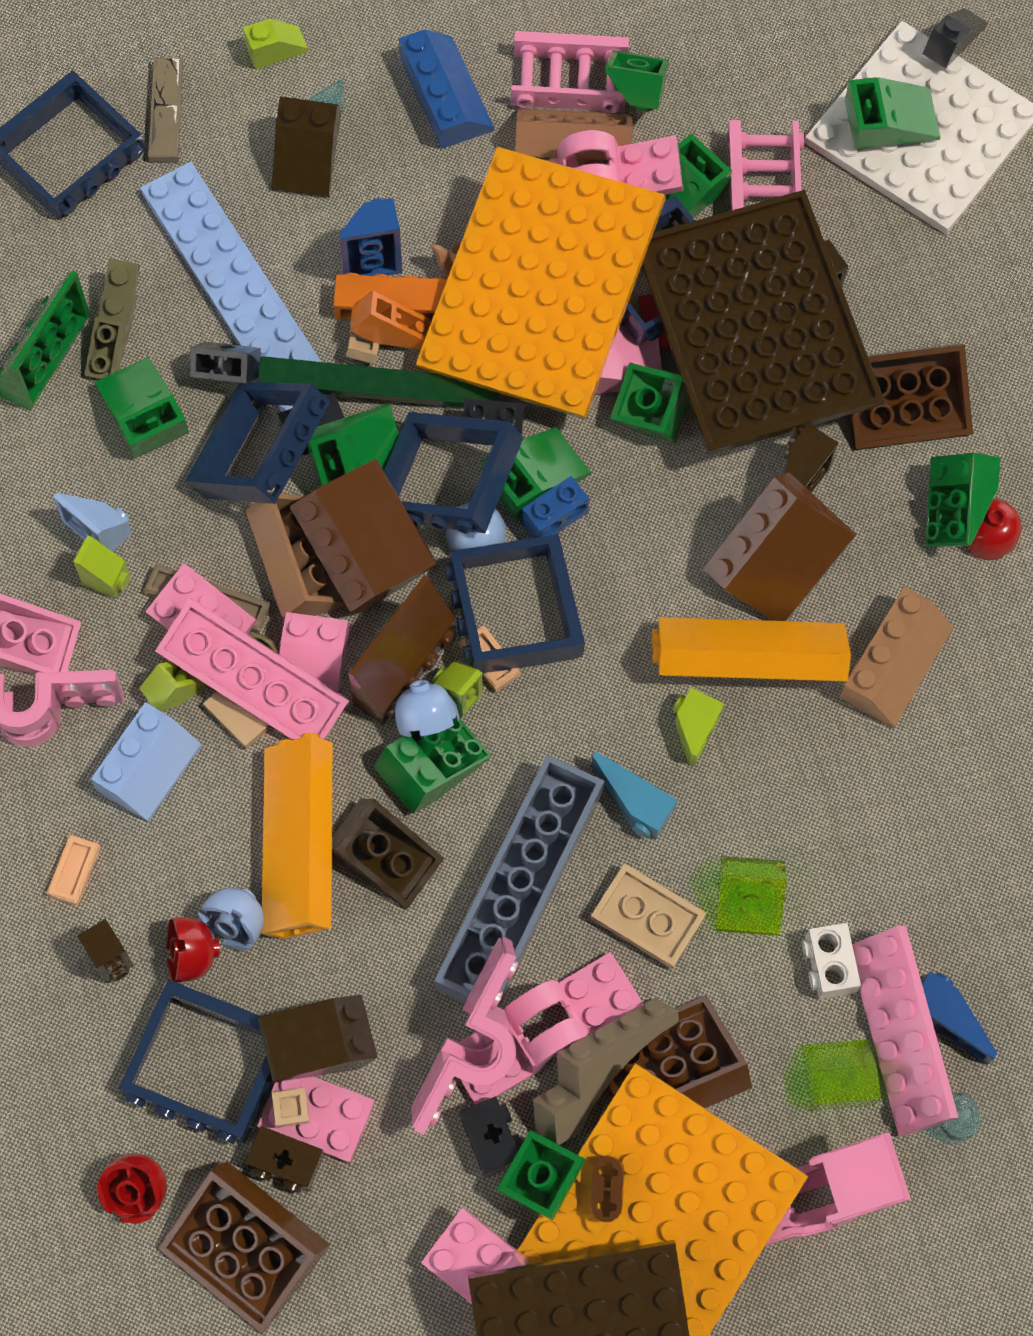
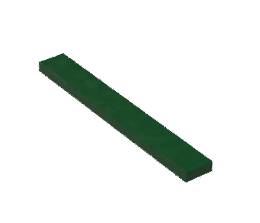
(372, 382)

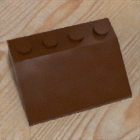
(922, 397)
(363, 536)
(779, 549)
(402, 651)
(693, 1057)
(243, 1246)

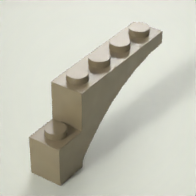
(592, 1064)

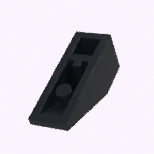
(953, 36)

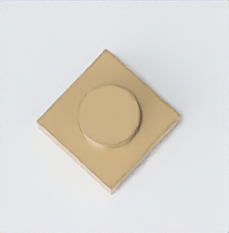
(362, 349)
(290, 1107)

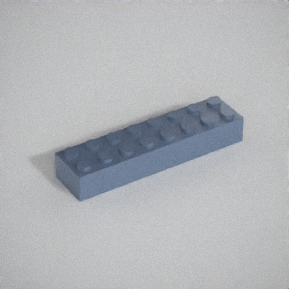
(522, 873)

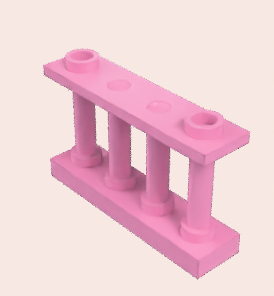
(566, 47)
(738, 140)

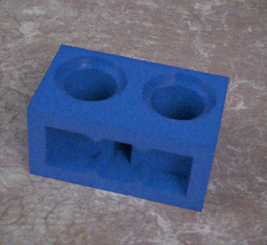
(555, 509)

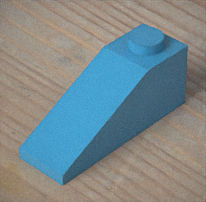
(638, 800)

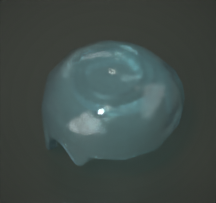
(962, 1128)

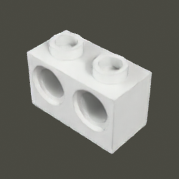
(840, 960)

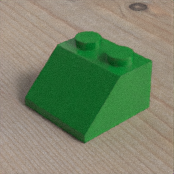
(638, 78)
(651, 402)
(541, 1175)

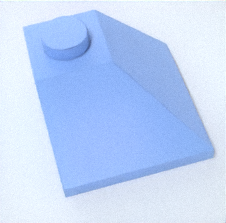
(94, 519)

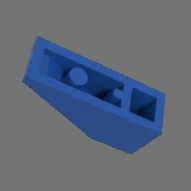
(954, 1017)

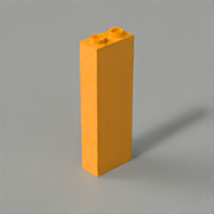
(751, 649)
(297, 837)

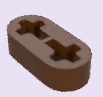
(599, 1188)

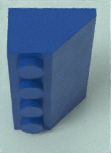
(444, 87)

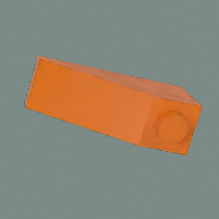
(389, 322)

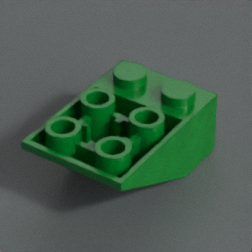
(889, 113)
(702, 176)
(142, 407)
(352, 443)
(538, 467)
(959, 497)
(430, 765)

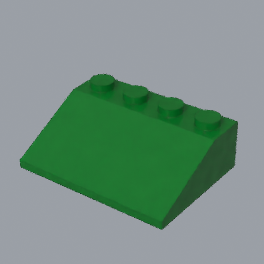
(44, 343)

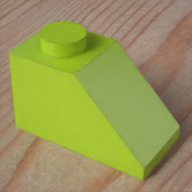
(273, 42)
(101, 568)
(462, 683)
(170, 686)
(696, 721)

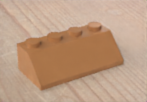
(543, 130)
(290, 560)
(897, 658)

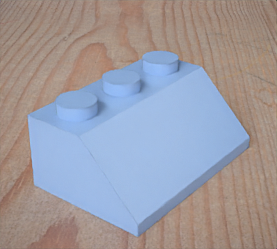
(146, 762)

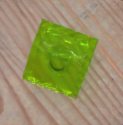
(750, 895)
(841, 1075)

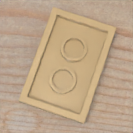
(648, 916)

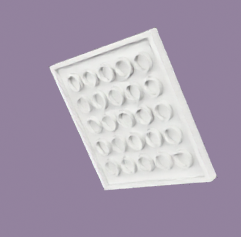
(937, 178)

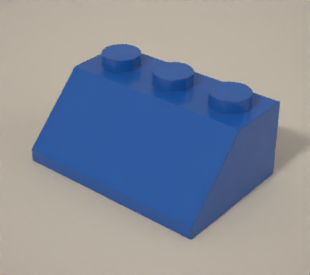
(372, 240)

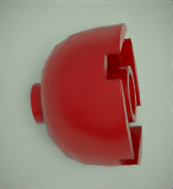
(998, 532)
(190, 949)
(132, 1187)

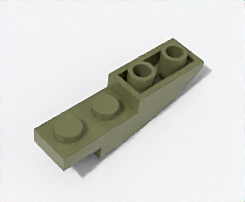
(114, 319)

